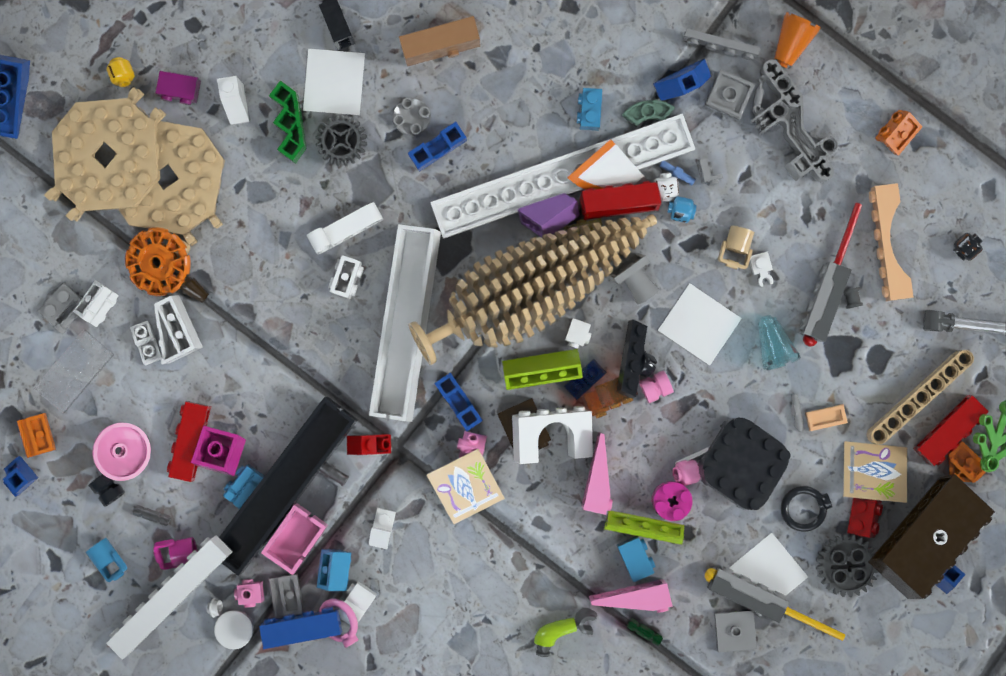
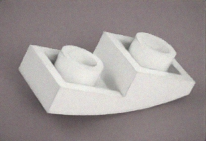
(146, 342)

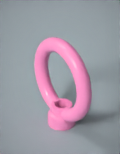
(350, 637)

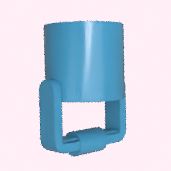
(104, 554)

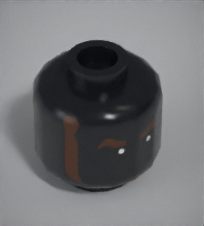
(968, 246)

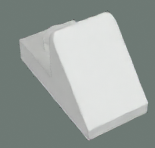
(382, 528)

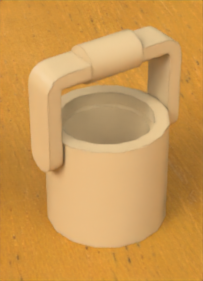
(737, 241)

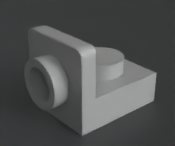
(705, 170)

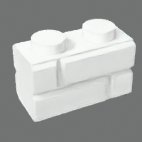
(96, 303)

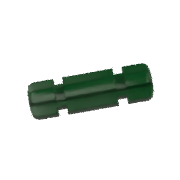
(644, 631)

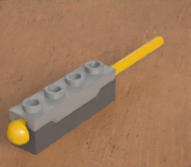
(759, 599)

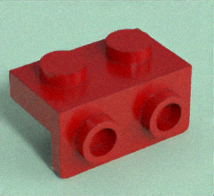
(865, 517)

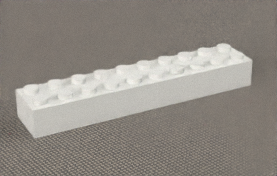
(406, 302)

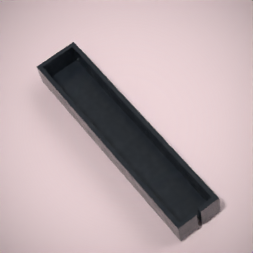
(285, 483)

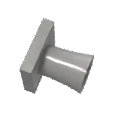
(636, 280)

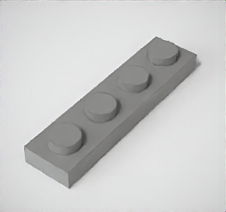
(728, 46)

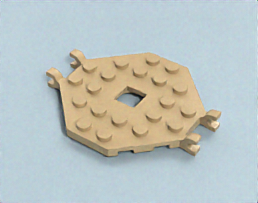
(129, 173)
(196, 191)

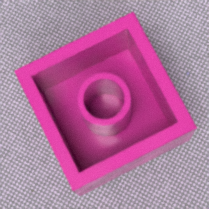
(218, 451)

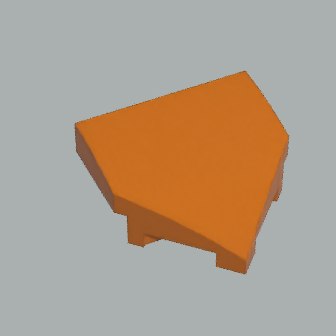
(965, 463)

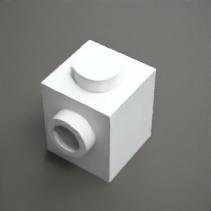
(578, 333)

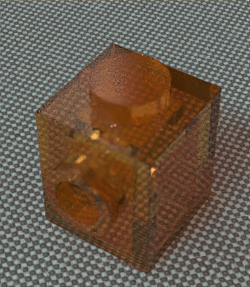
(593, 404)

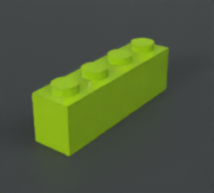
(542, 369)

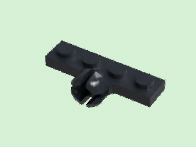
(634, 359)

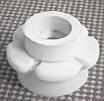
(215, 608)

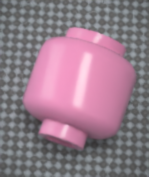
(686, 472)

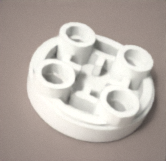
(234, 629)

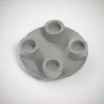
(411, 116)

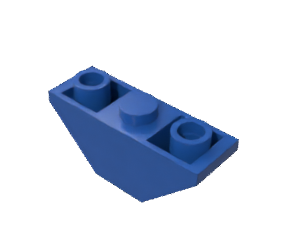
(683, 81)

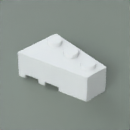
(175, 330)

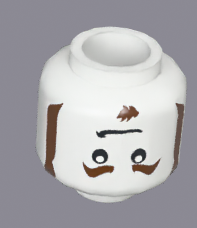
(668, 186)

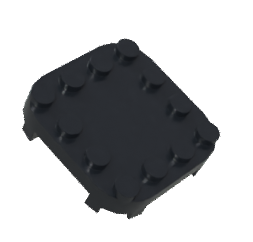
(744, 463)

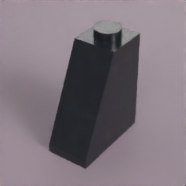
(336, 24)

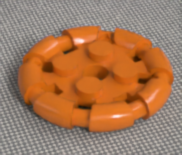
(167, 259)

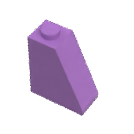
(549, 214)

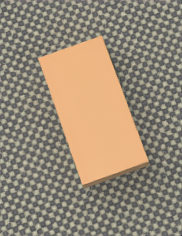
(826, 417)

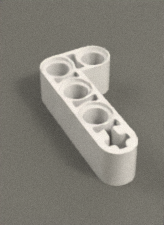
(345, 228)

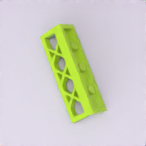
(644, 527)

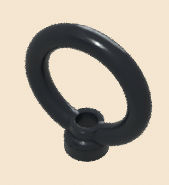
(823, 502)

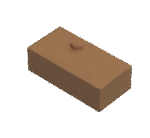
(440, 41)

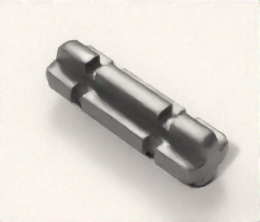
(151, 515)

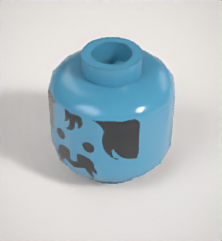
(682, 209)

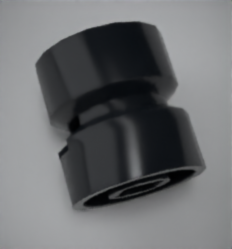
(107, 489)

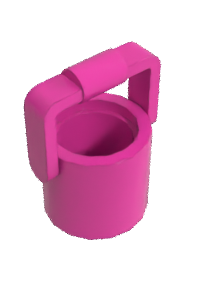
(178, 552)

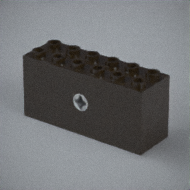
(932, 537)

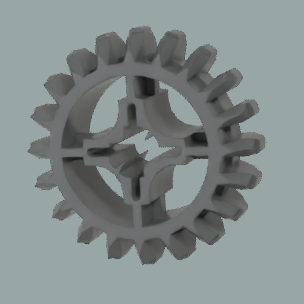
(336, 147)

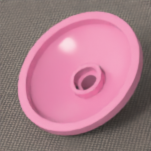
(133, 454)

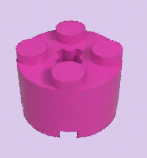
(675, 511)

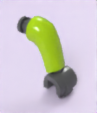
(549, 633)

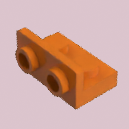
(899, 131)

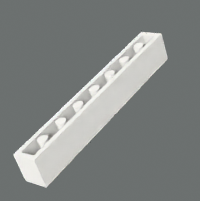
(169, 597)

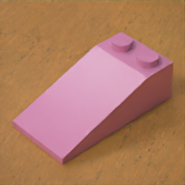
(597, 488)
(644, 596)

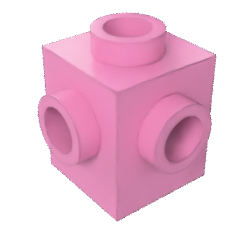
(471, 442)
(256, 593)

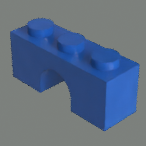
(445, 142)
(458, 401)

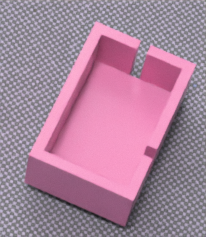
(294, 539)

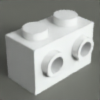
(345, 277)

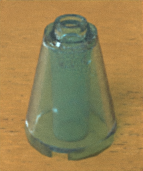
(775, 344)

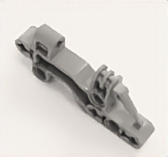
(791, 120)

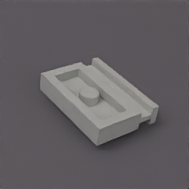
(286, 595)

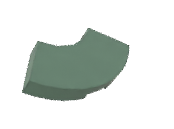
(648, 110)

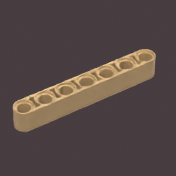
(928, 393)

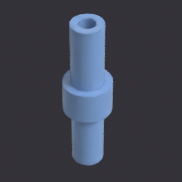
(677, 172)

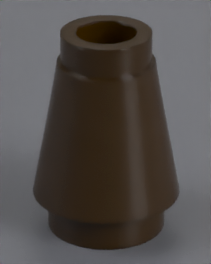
(194, 289)

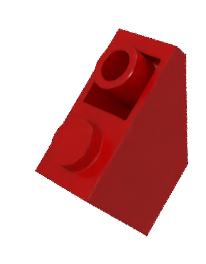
(368, 444)

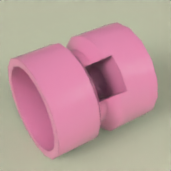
(656, 386)

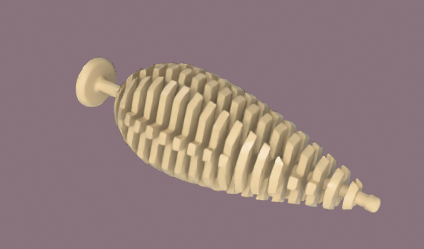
(533, 283)

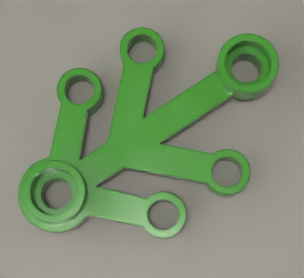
(990, 458)

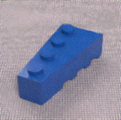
(300, 628)

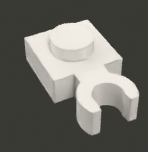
(761, 265)

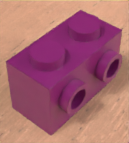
(178, 87)

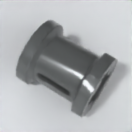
(852, 298)

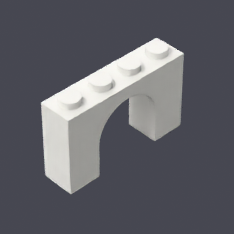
(529, 425)

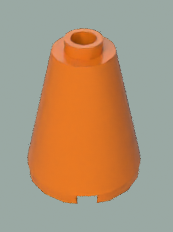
(794, 38)

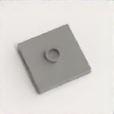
(729, 94)
(735, 631)

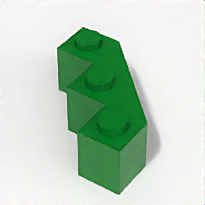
(289, 122)

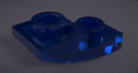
(591, 374)

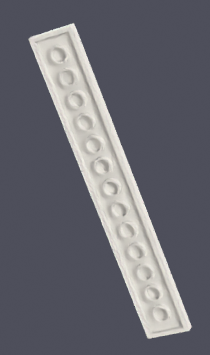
(509, 193)

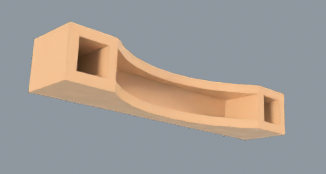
(896, 282)

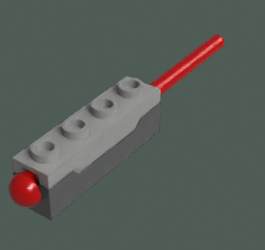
(828, 291)

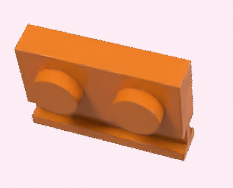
(36, 435)

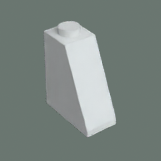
(233, 99)

